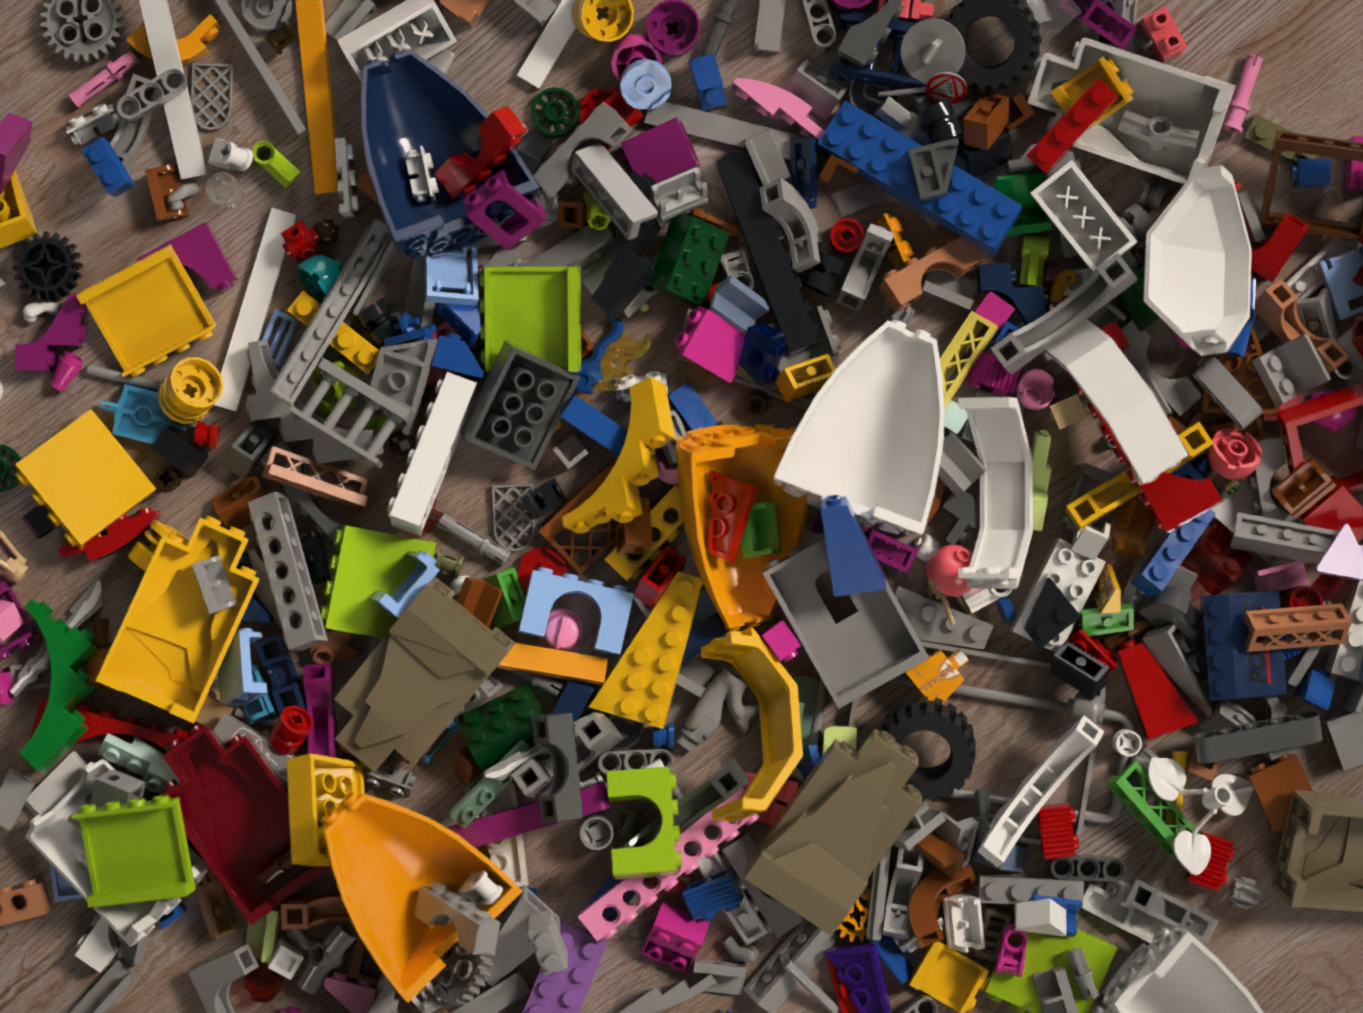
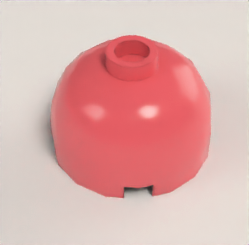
(1234, 454)
(944, 569)

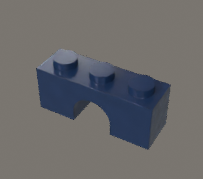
(282, 671)

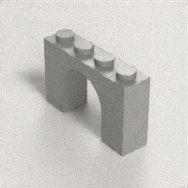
(595, 737)
(215, 976)

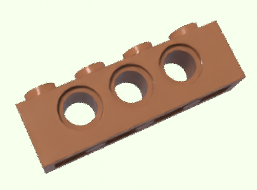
(35, 897)

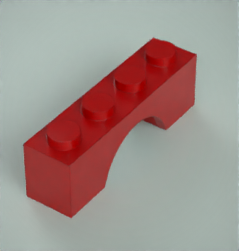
(1072, 126)
(498, 133)

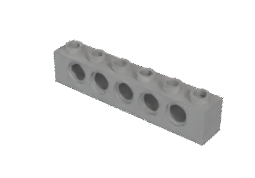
(304, 605)

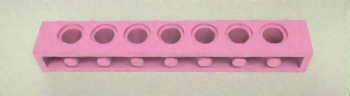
(593, 915)

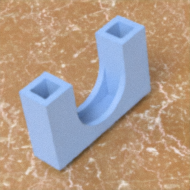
(612, 606)

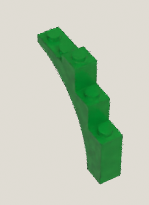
(60, 725)

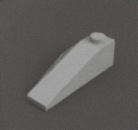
(1182, 660)

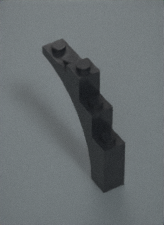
(629, 266)

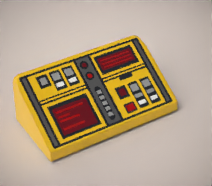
(1107, 591)

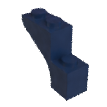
(1027, 301)

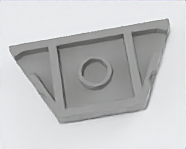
(402, 375)

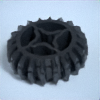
(46, 255)

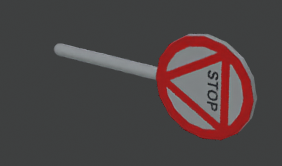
(938, 88)

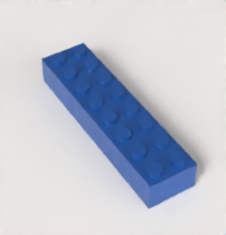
(883, 159)

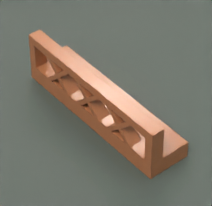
(313, 484)
(1298, 622)

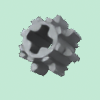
(904, 315)
(1244, 893)

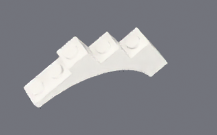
(1037, 788)

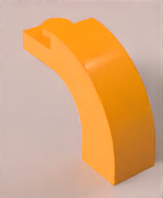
(190, 47)

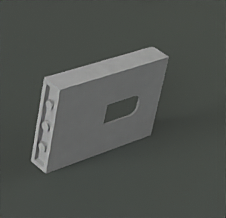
(859, 649)

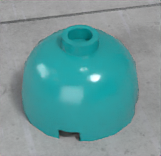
(319, 274)

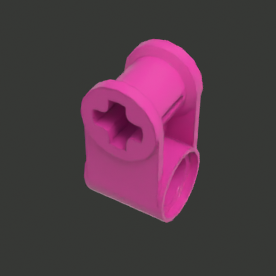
(1010, 956)

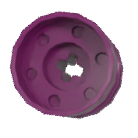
(670, 13)

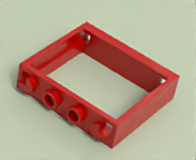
(1311, 411)

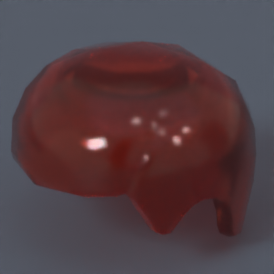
(263, 983)

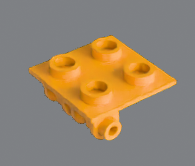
(904, 251)

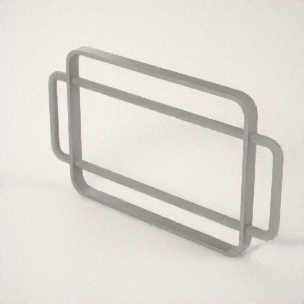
(1081, 813)

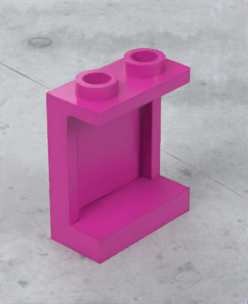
(711, 343)

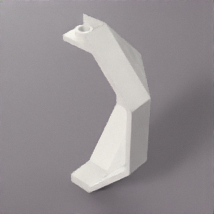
(1201, 263)

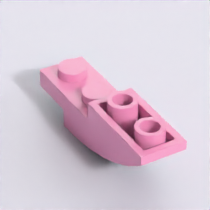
(771, 99)

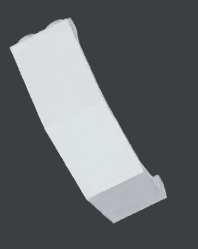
(1120, 399)
(1004, 493)

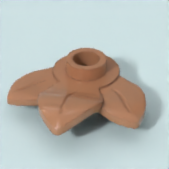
(334, 649)

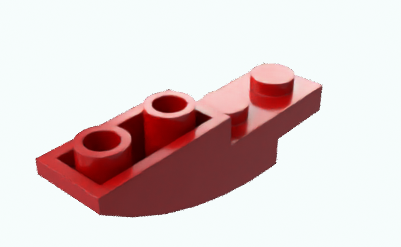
(120, 535)

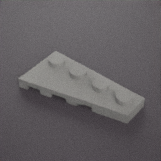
(933, 625)

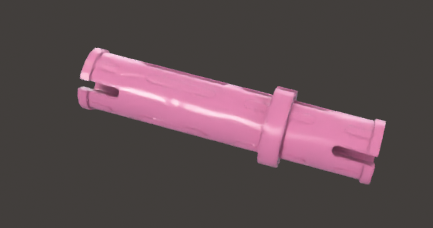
(105, 77)

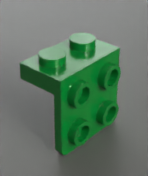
(1018, 189)

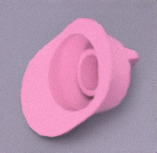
(562, 631)

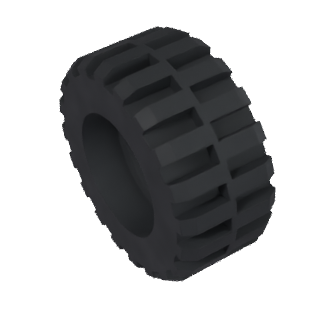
(1025, 48)
(952, 727)

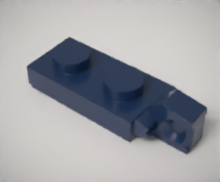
(805, 168)

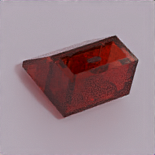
(1215, 561)

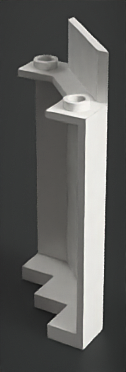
(57, 841)

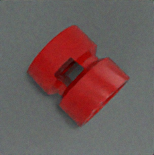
(846, 236)
(1301, 596)
(290, 730)

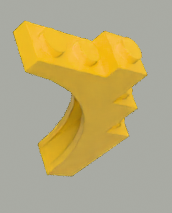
(636, 465)

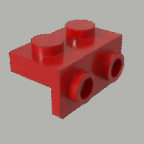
(1093, 646)

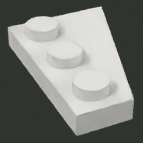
(344, 154)

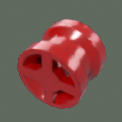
(206, 435)

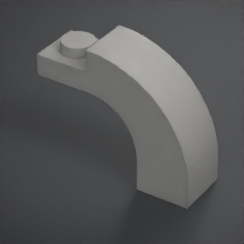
(797, 220)
(864, 267)
(904, 880)
(1171, 910)

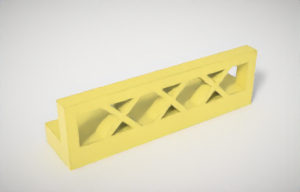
(957, 349)

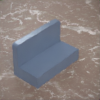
(737, 304)

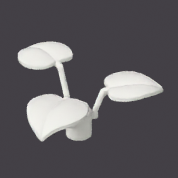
(1226, 793)

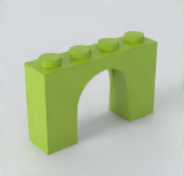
(660, 855)

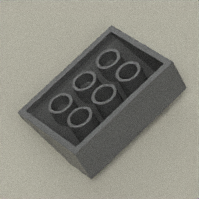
(519, 405)

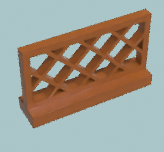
(554, 523)

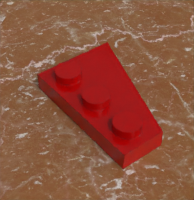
(729, 514)

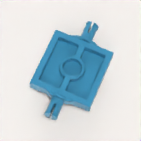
(139, 415)

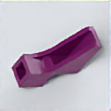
(65, 331)
(319, 694)

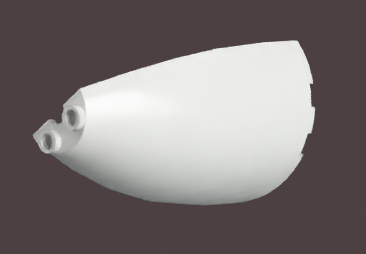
(874, 433)
(1175, 977)

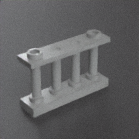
(352, 388)

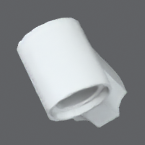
(981, 597)

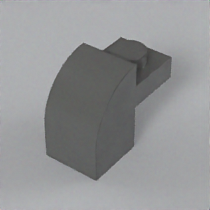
(966, 511)
(1174, 606)

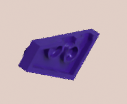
(863, 976)

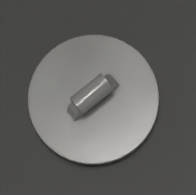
(932, 48)

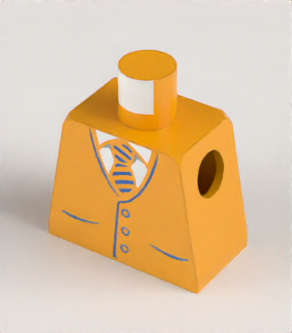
(938, 675)

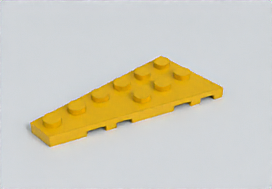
(649, 668)

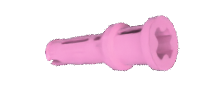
(1239, 104)

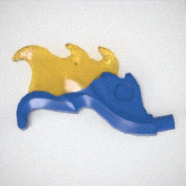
(610, 359)

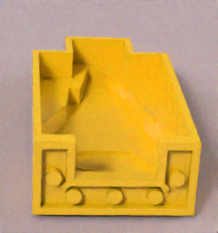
(168, 638)

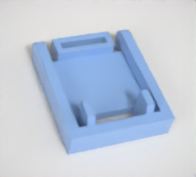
(453, 273)
(1340, 283)

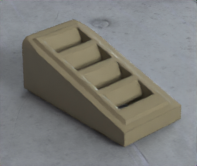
(998, 912)

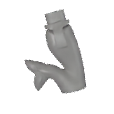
(708, 710)

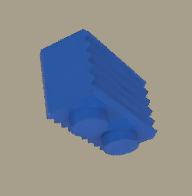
(108, 167)
(713, 894)

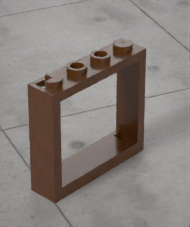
(1316, 146)

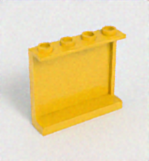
(148, 311)
(84, 479)

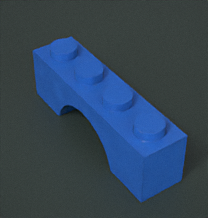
(1169, 555)

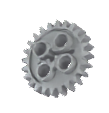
(59, 25)
(461, 975)

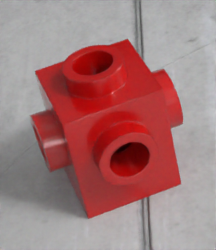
(301, 242)

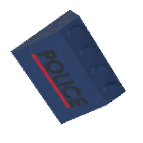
(1228, 666)

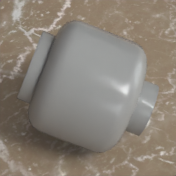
(1084, 705)

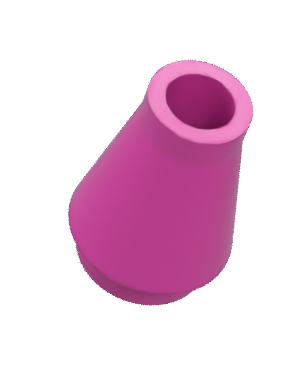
(66, 370)

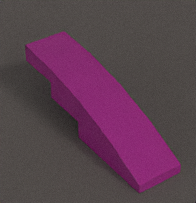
(1106, 21)
(884, 547)

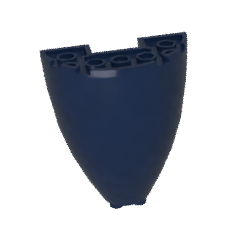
(414, 106)

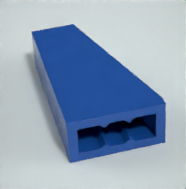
(595, 425)
(850, 556)

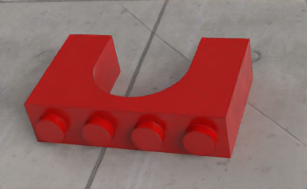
(1272, 254)

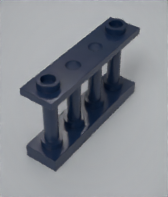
(843, 71)

